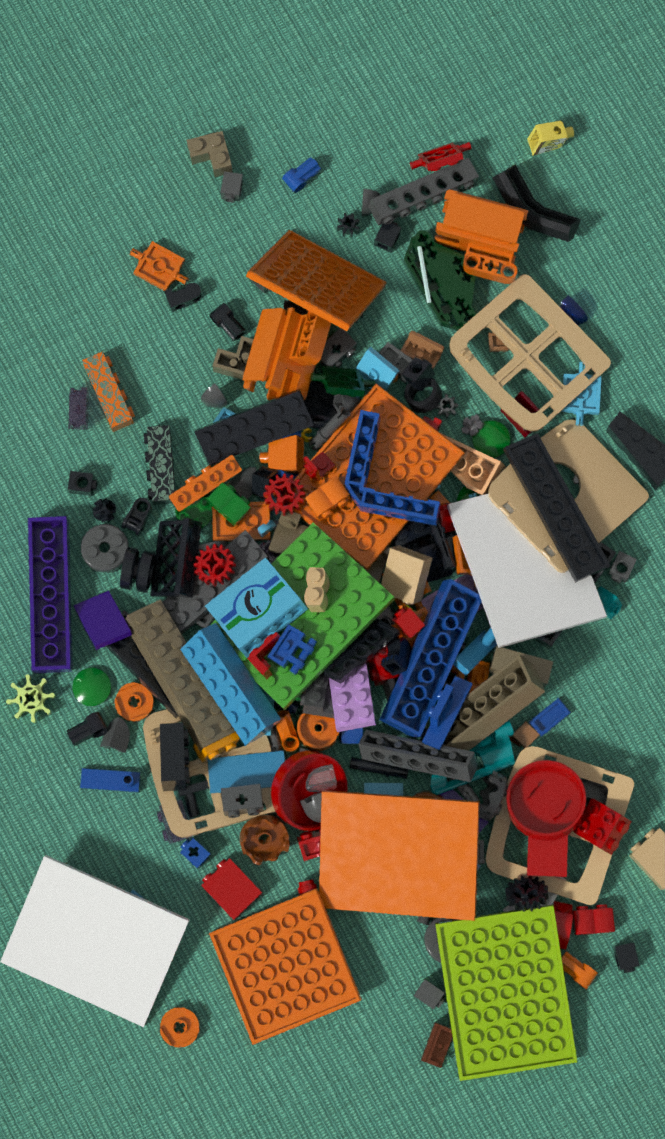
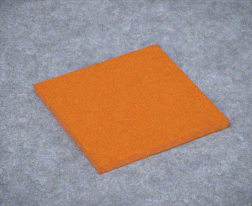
(317, 280)
(285, 966)

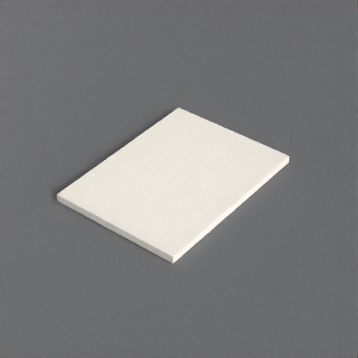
(515, 580)
(94, 940)

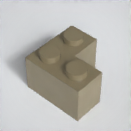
(211, 148)
(233, 363)

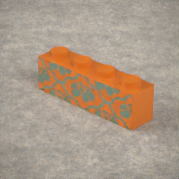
(108, 392)

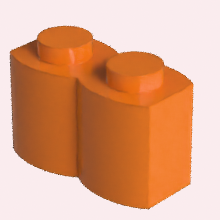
(328, 498)

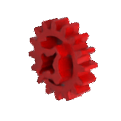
(291, 498)
(209, 559)

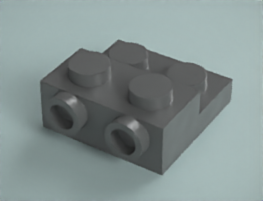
(318, 698)

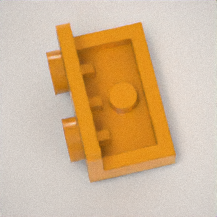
(213, 750)

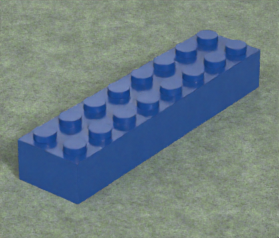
(431, 658)

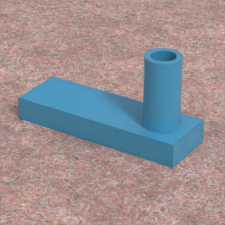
(475, 651)

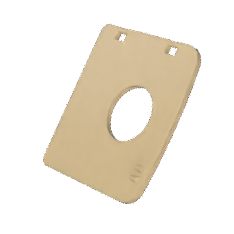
(605, 493)

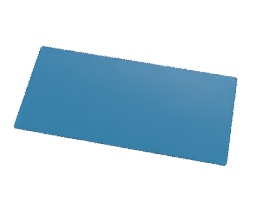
(244, 770)

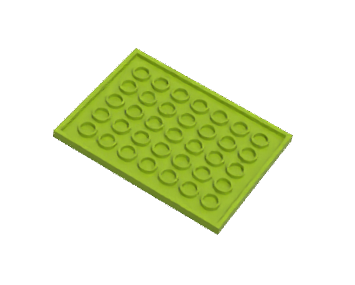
(506, 992)

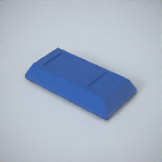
(549, 717)

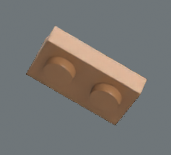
(422, 348)

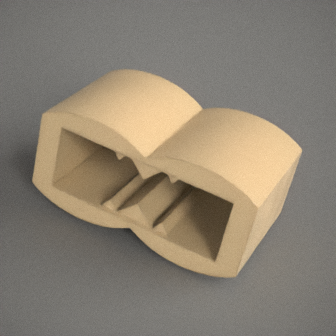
(318, 586)

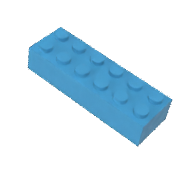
(230, 684)

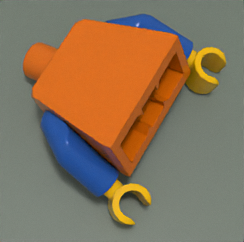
(286, 454)

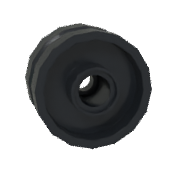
(137, 569)

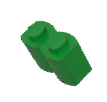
(229, 504)

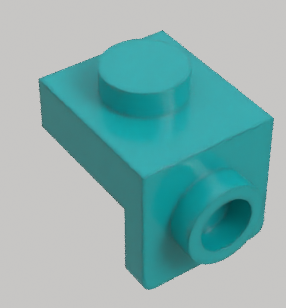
(610, 602)

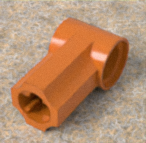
(286, 730)
(579, 971)

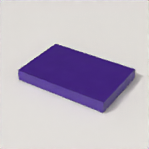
(102, 620)

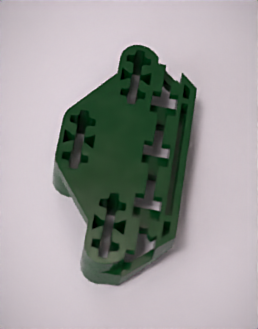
(446, 279)

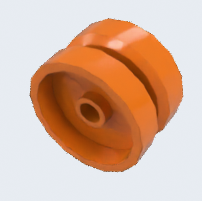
(316, 740)

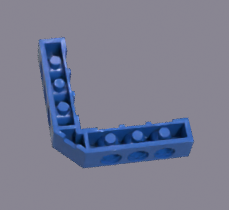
(377, 502)

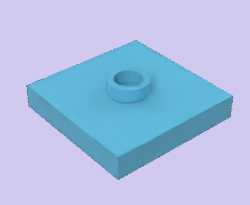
(377, 368)

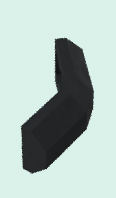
(539, 219)

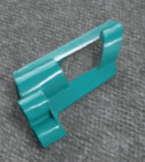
(494, 752)

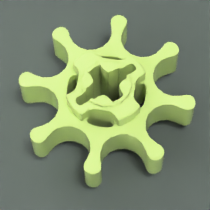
(24, 693)

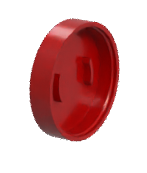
(290, 787)
(546, 800)

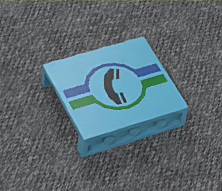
(256, 607)

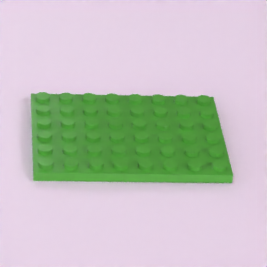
(353, 605)

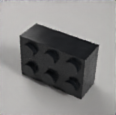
(174, 757)

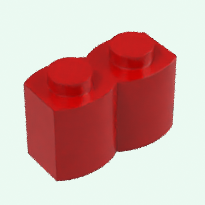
(593, 920)

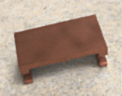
(437, 1045)

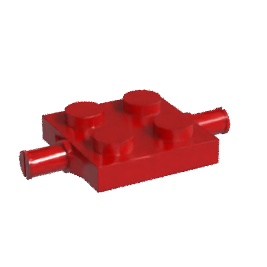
(444, 155)

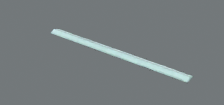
(423, 270)

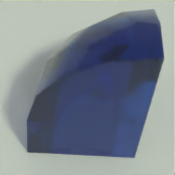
(573, 310)

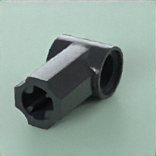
(224, 318)
(93, 726)

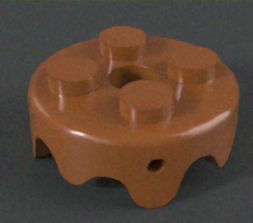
(265, 849)

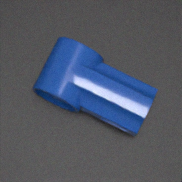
(298, 177)

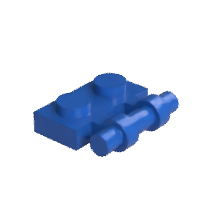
(287, 646)

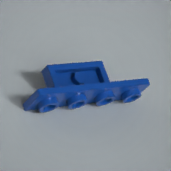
(446, 711)

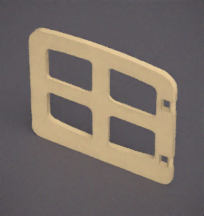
(527, 355)
(177, 824)
(592, 879)

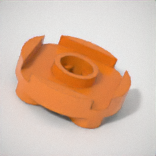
(133, 713)
(168, 1026)

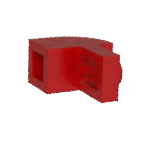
(564, 920)

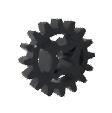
(527, 893)

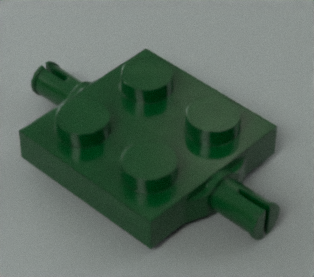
(342, 381)

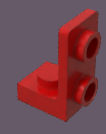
(319, 466)
(257, 655)

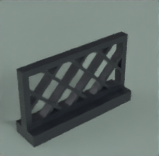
(189, 547)

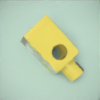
(549, 137)

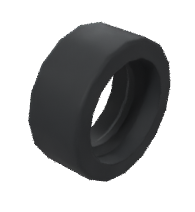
(429, 403)

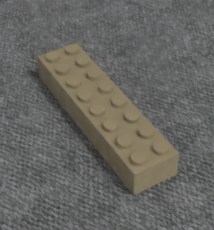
(160, 646)

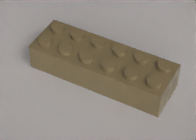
(495, 703)

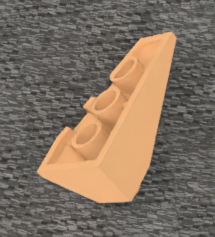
(476, 468)

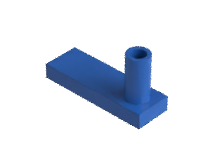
(110, 780)

